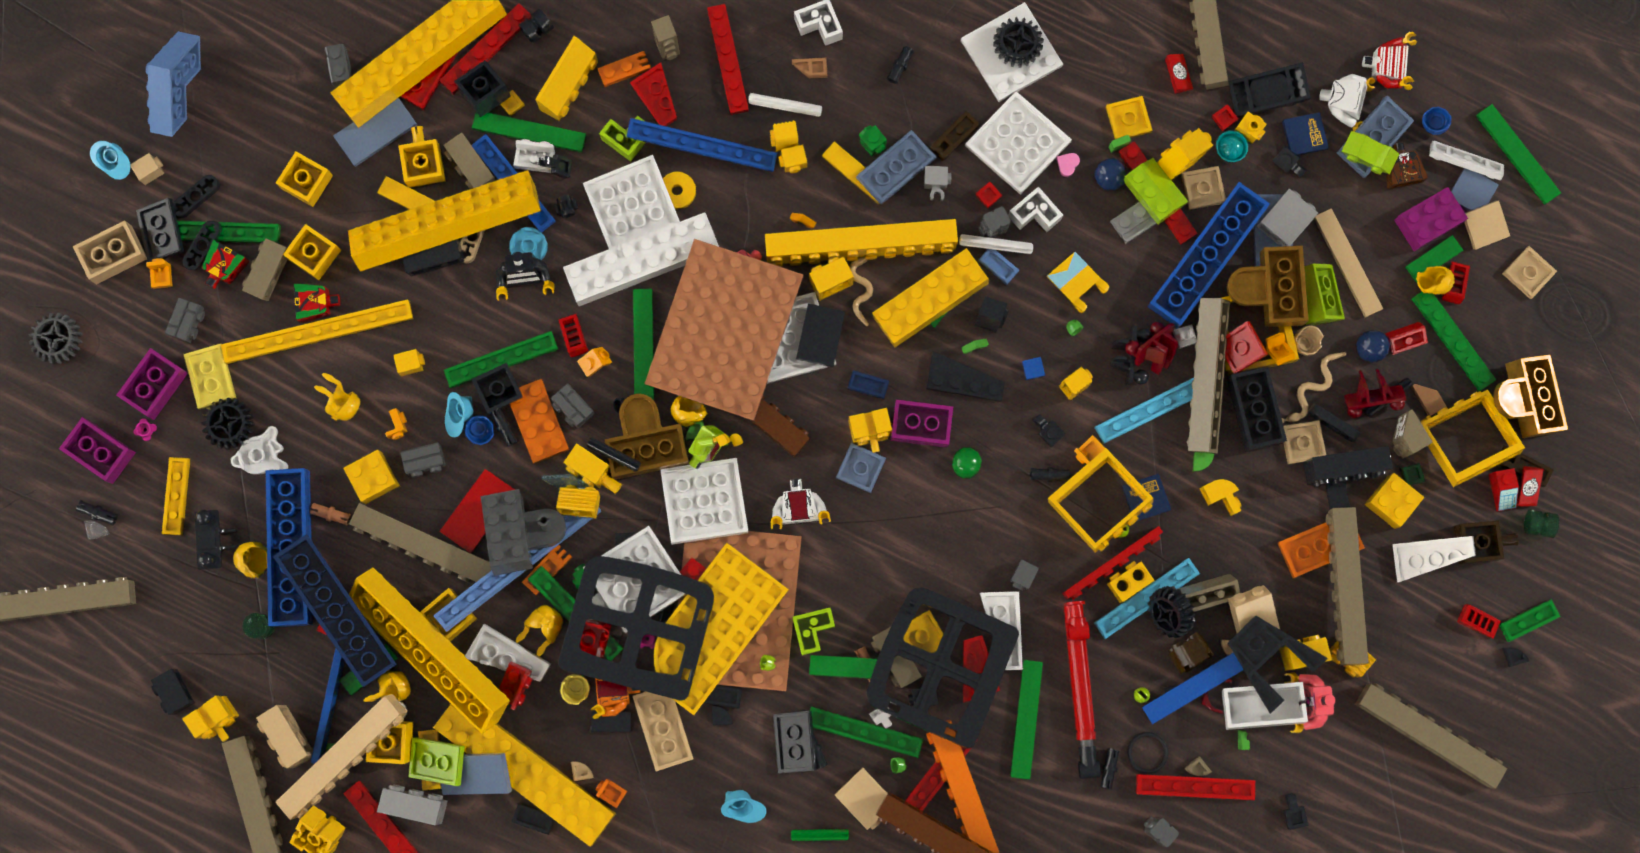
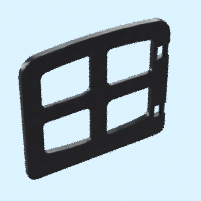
(637, 624)
(940, 665)

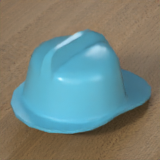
(110, 159)
(458, 411)
(742, 807)

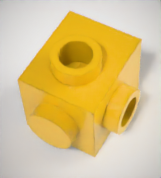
(1251, 127)
(793, 159)

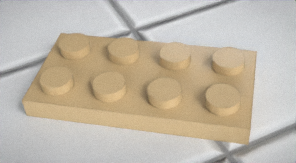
(662, 730)

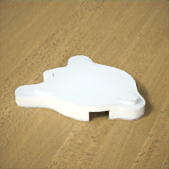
(260, 453)

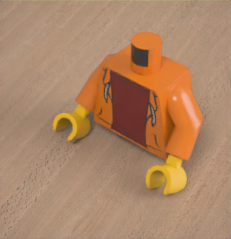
(611, 698)

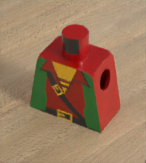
(222, 264)
(313, 302)

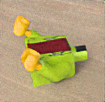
(708, 443)

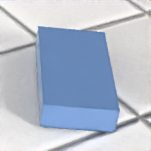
(998, 265)

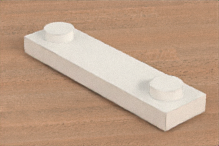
(1466, 160)

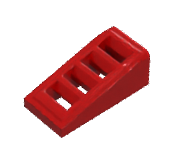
(1457, 295)
(578, 346)
(1464, 615)

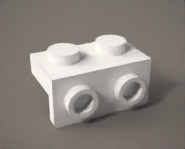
(528, 155)

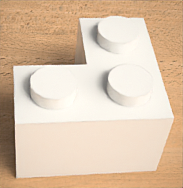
(819, 17)
(1036, 207)

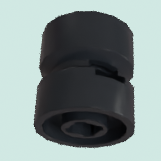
(536, 26)

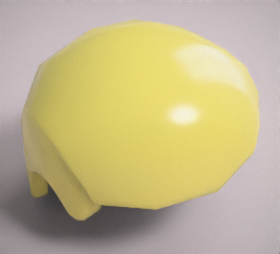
(574, 689)

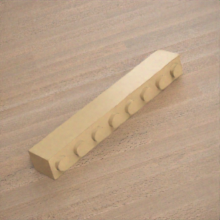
(341, 757)

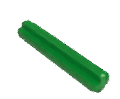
(820, 834)

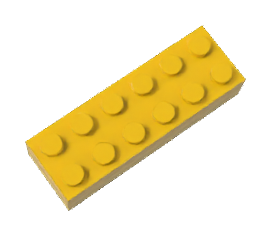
(930, 298)

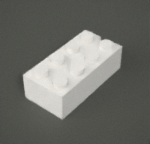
(1246, 709)

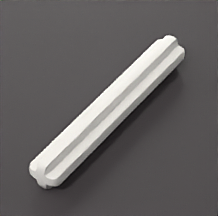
(784, 104)
(996, 244)

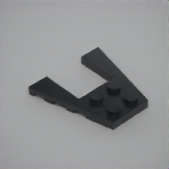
(1257, 644)

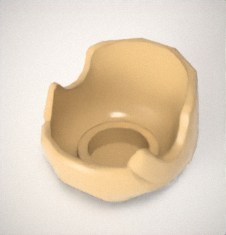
(1308, 340)

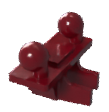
(1158, 349)
(1366, 398)

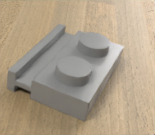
(1132, 222)

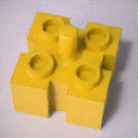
(870, 427)
(211, 717)
(317, 833)

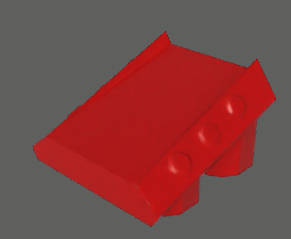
(595, 637)

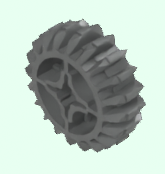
(56, 323)

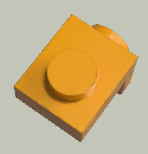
(160, 273)
(1279, 349)
(594, 361)
(398, 419)
(1089, 450)

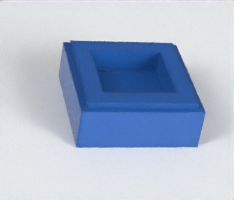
(1033, 368)

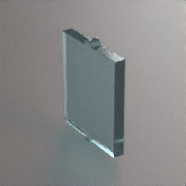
(563, 480)

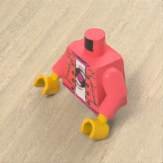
(1318, 701)

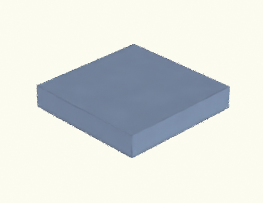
(1473, 189)
(860, 468)

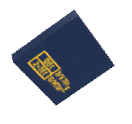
(1305, 134)
(1155, 488)

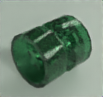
(1545, 524)
(257, 626)

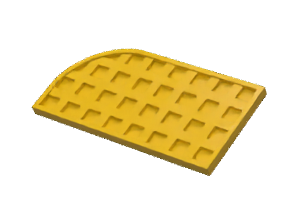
(740, 607)

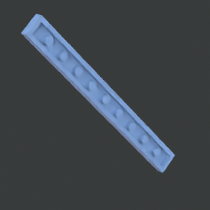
(491, 584)

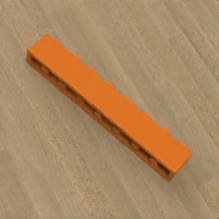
(962, 790)

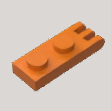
(623, 69)
(552, 563)

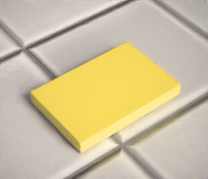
(209, 376)

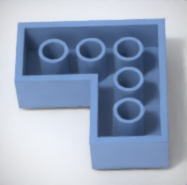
(167, 82)

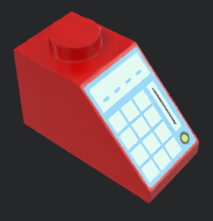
(1504, 489)

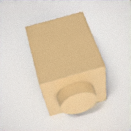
(147, 168)

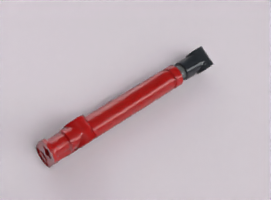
(1077, 633)

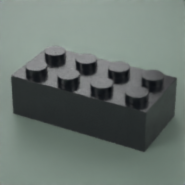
(1256, 409)
(1347, 465)

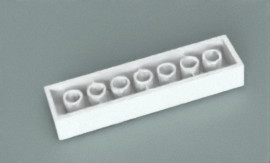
(637, 260)

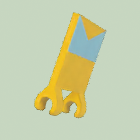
(1075, 278)

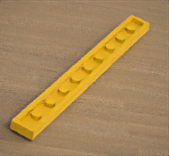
(317, 331)

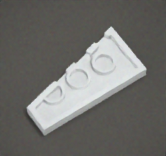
(1425, 556)
(1006, 608)
(498, 651)

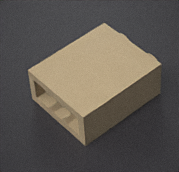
(1251, 604)
(862, 798)

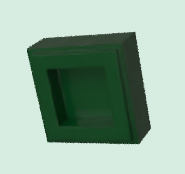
(1412, 474)

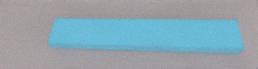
(1145, 412)
(1139, 602)

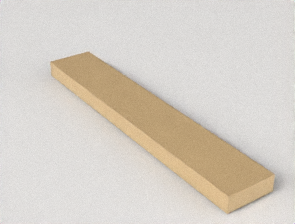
(1348, 263)

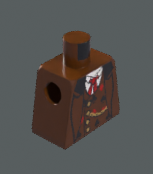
(1406, 170)

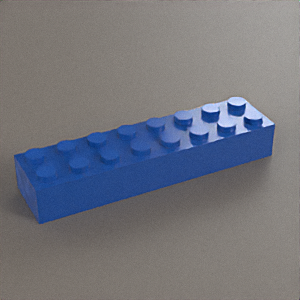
(1208, 255)
(287, 521)

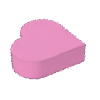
(1067, 163)

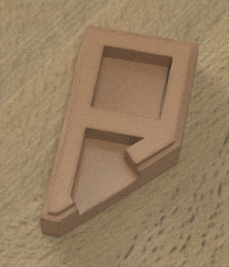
(812, 67)
(1429, 399)

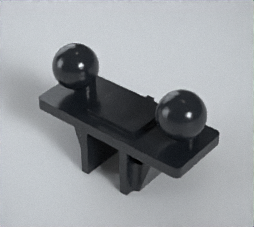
(1127, 365)
(208, 539)

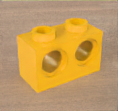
(1132, 585)

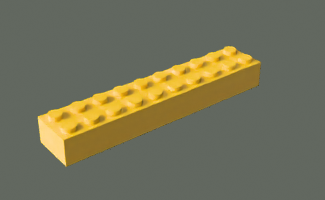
(415, 57)
(443, 220)
(861, 241)
(428, 651)
(532, 776)

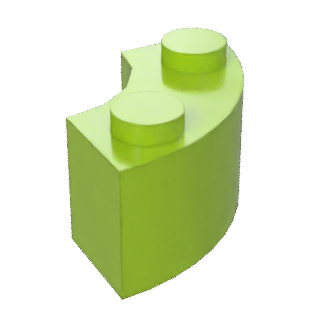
(1370, 153)

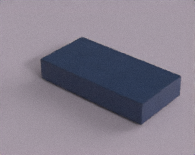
(868, 384)

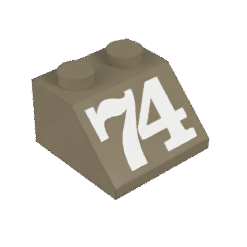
(1409, 435)

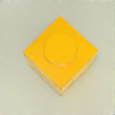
(409, 362)

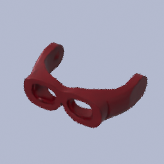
(1205, 701)

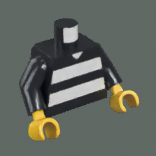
(522, 270)

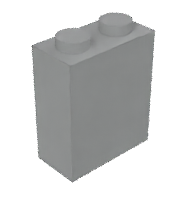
(1287, 218)

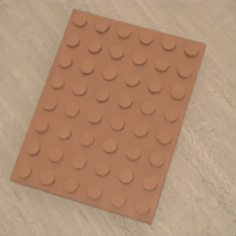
(724, 329)
(780, 559)

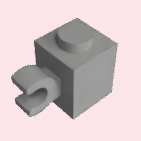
(936, 179)

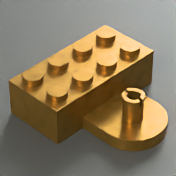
(1275, 285)
(1531, 397)
(646, 439)

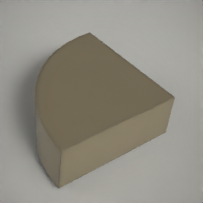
(1197, 767)

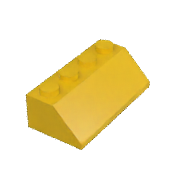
(566, 79)

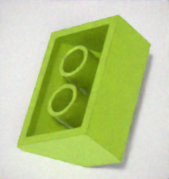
(1155, 190)
(1322, 295)

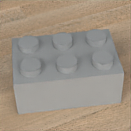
(412, 805)

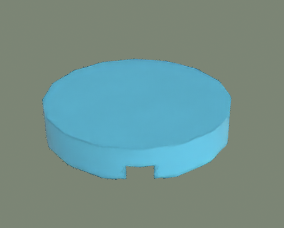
(529, 240)

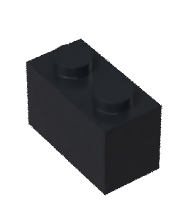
(172, 692)

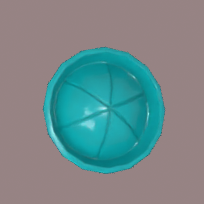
(1232, 146)

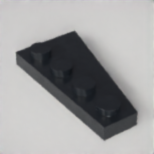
(956, 378)

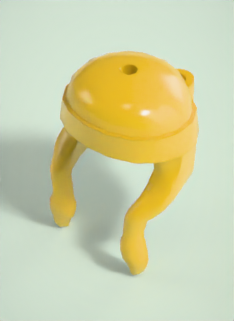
(340, 404)
(548, 620)
(392, 683)

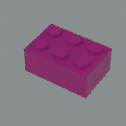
(1431, 219)
(152, 384)
(922, 423)
(97, 450)

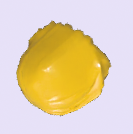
(1435, 280)
(687, 411)
(251, 559)

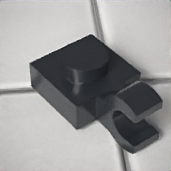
(1288, 160)
(559, 165)
(1051, 432)
(1295, 815)

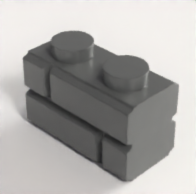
(338, 64)
(994, 223)
(185, 320)
(572, 406)
(423, 459)
(1160, 831)

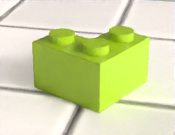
(616, 138)
(807, 626)

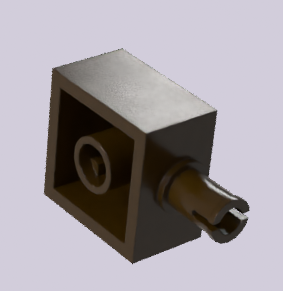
(1491, 540)

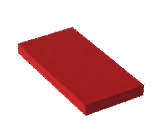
(423, 91)
(467, 521)

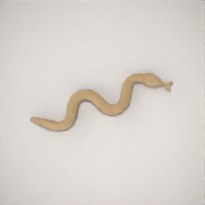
(869, 289)
(1294, 417)

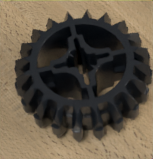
(1010, 40)
(222, 409)
(1171, 612)

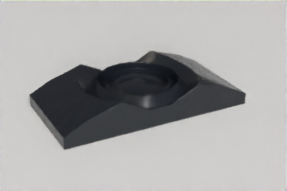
(1270, 90)

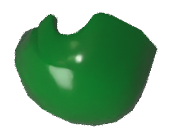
(966, 462)

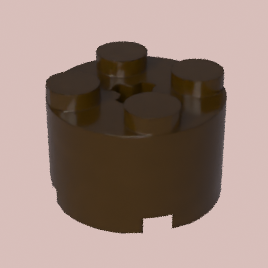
(1190, 654)

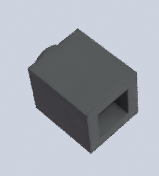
(1023, 575)

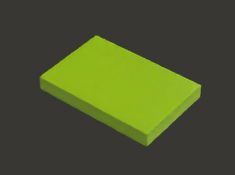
(436, 761)

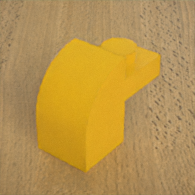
(1222, 490)

